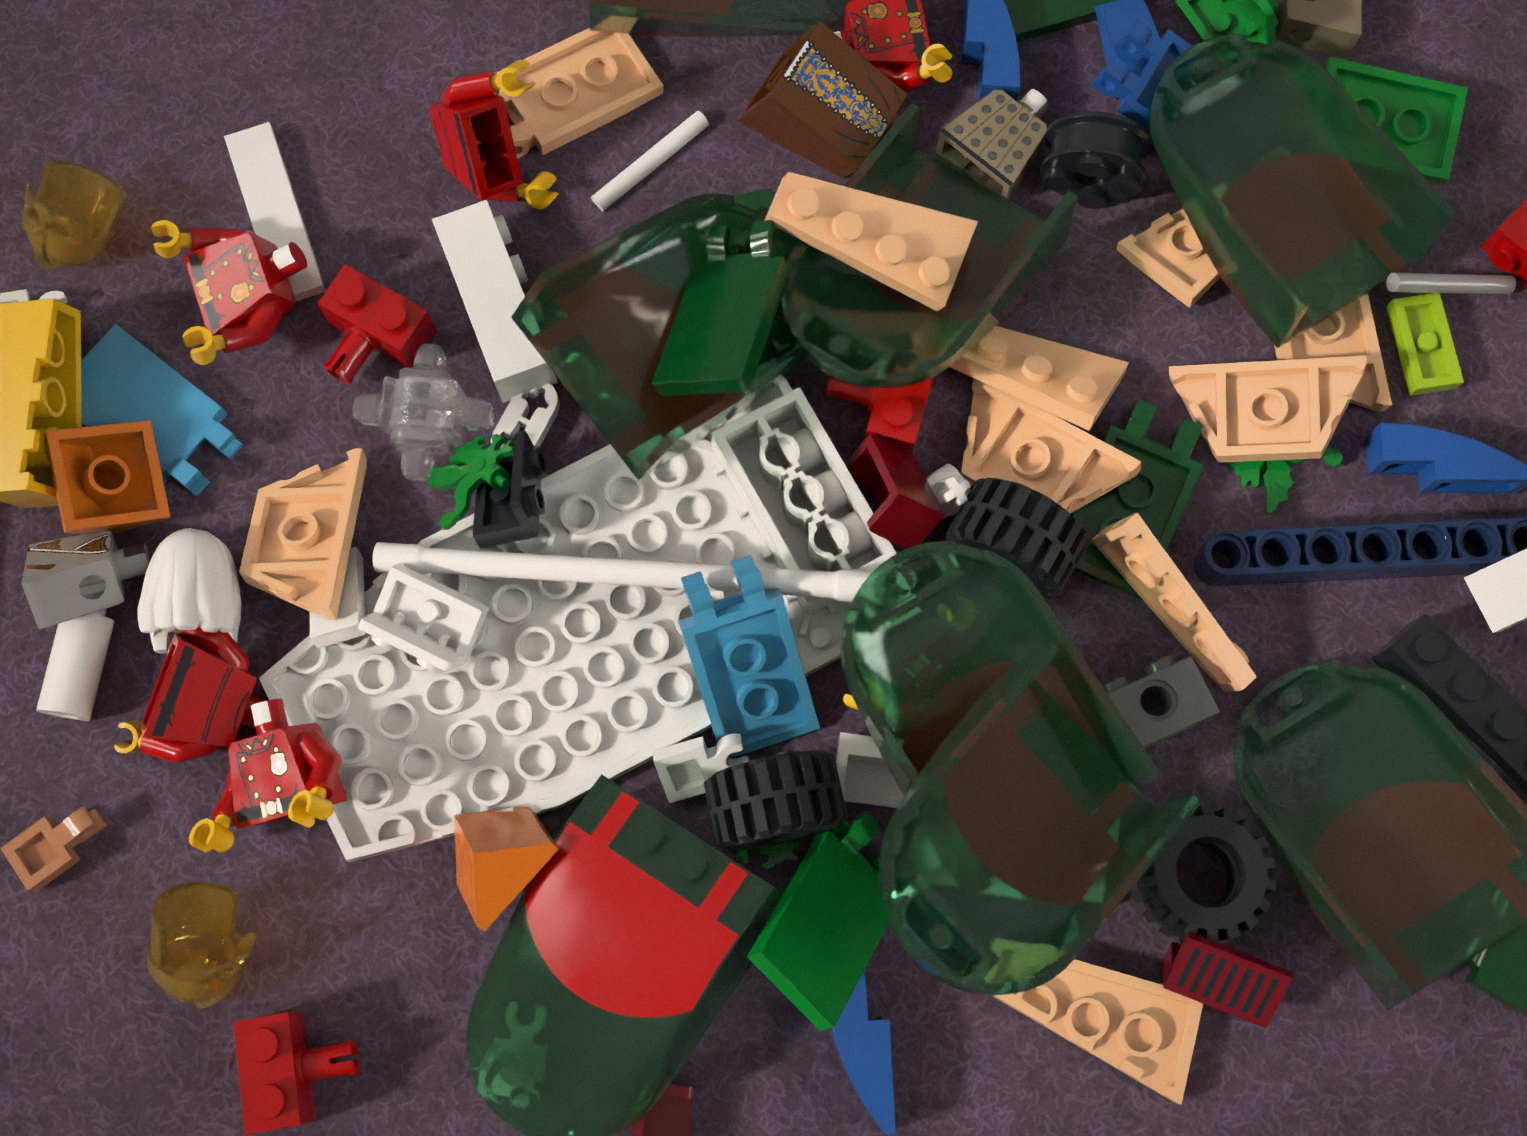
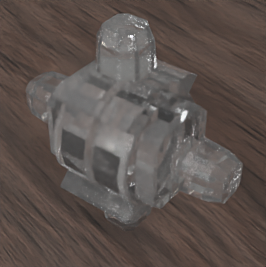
(423, 412)

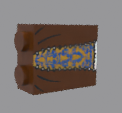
(825, 102)

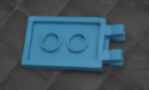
(132, 384)
(747, 661)

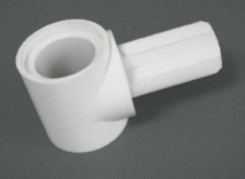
(949, 489)

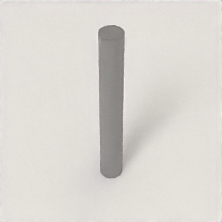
(1450, 283)

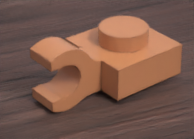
(47, 848)

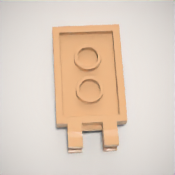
(578, 89)

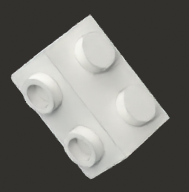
(425, 620)

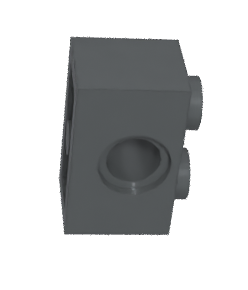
(1181, 693)

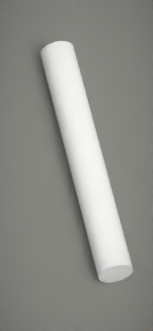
(650, 160)

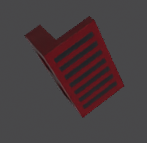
(1225, 979)

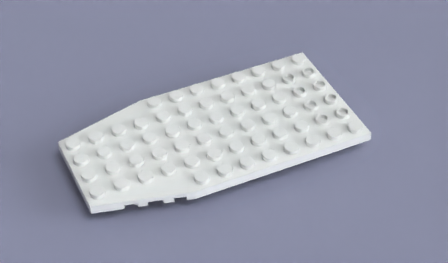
(579, 671)

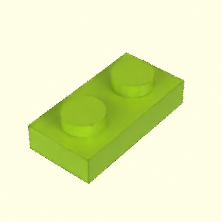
(1424, 344)

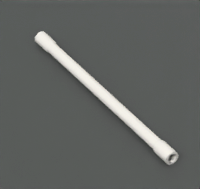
(837, 585)

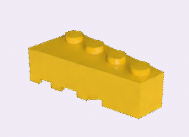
(36, 394)

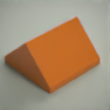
(107, 477)
(498, 858)

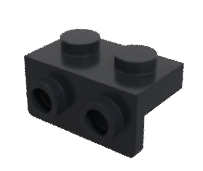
(512, 512)

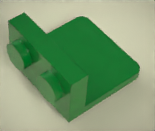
(1231, 17)

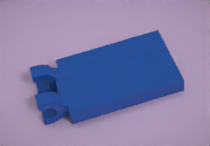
(1141, 83)

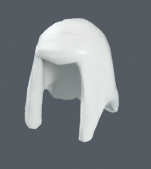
(189, 587)

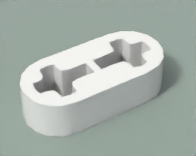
(540, 422)

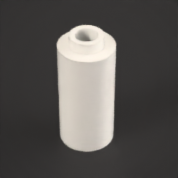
(76, 666)

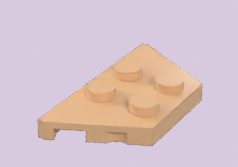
(1343, 335)
(1268, 405)
(1039, 451)
(305, 535)

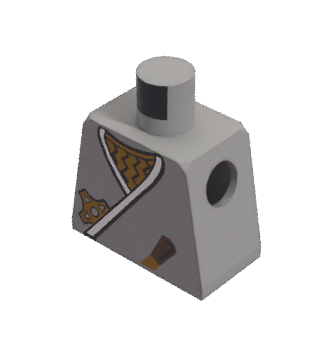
(79, 575)

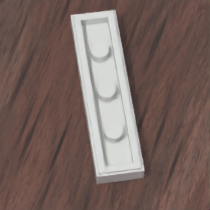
(272, 200)

